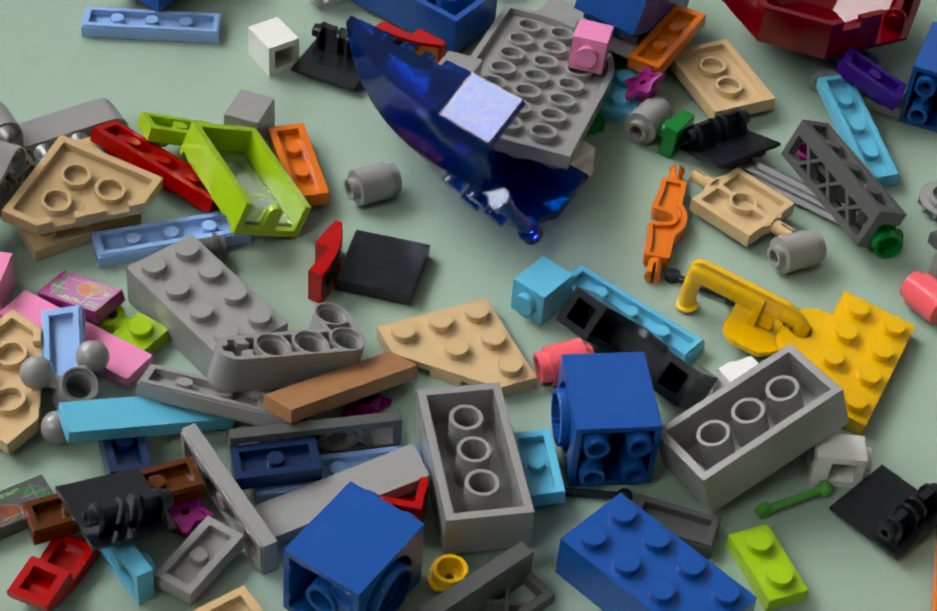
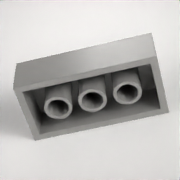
(197, 300)
(752, 427)
(473, 468)

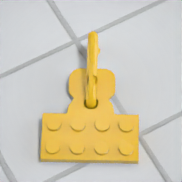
(851, 346)

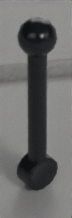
(673, 276)
(599, 494)

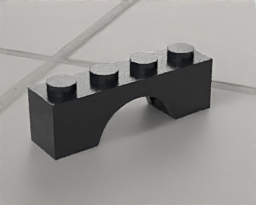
(614, 331)

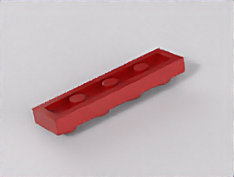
(134, 149)

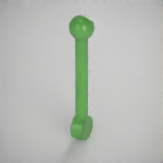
(765, 509)

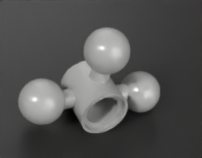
(39, 373)

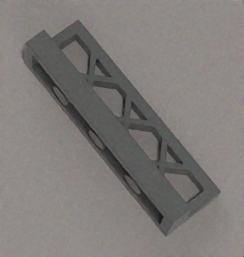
(844, 171)
(331, 434)
(493, 582)

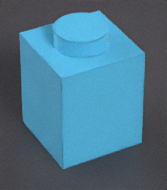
(541, 290)

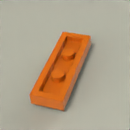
(667, 39)
(296, 155)

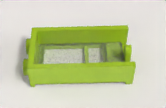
(245, 180)

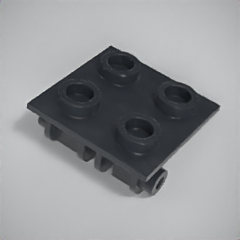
(329, 58)
(726, 140)
(117, 508)
(889, 511)

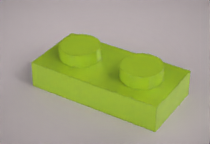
(164, 128)
(767, 567)

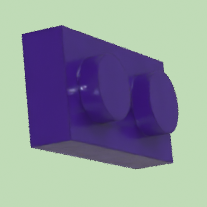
(871, 78)

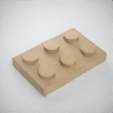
(721, 79)

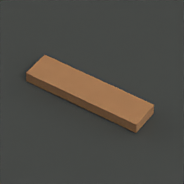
(340, 387)

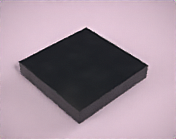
(382, 267)

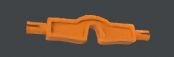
(670, 224)

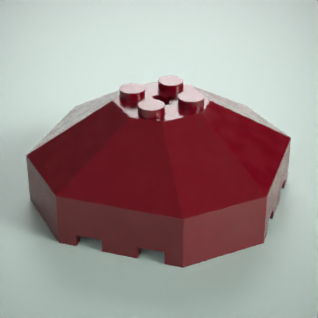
(826, 26)

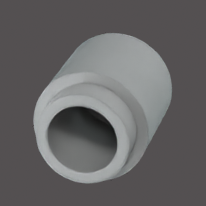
(647, 119)
(373, 183)
(796, 251)

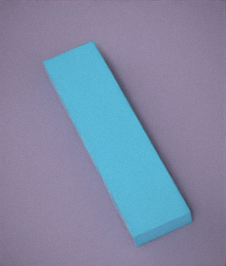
(857, 127)
(654, 321)
(130, 418)

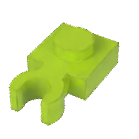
(137, 330)

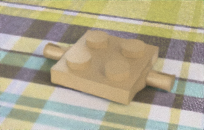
(741, 205)

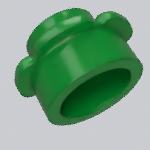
(886, 241)

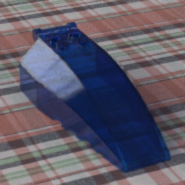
(453, 125)

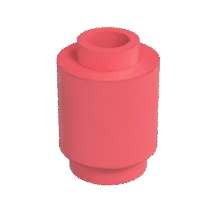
(921, 295)
(549, 358)

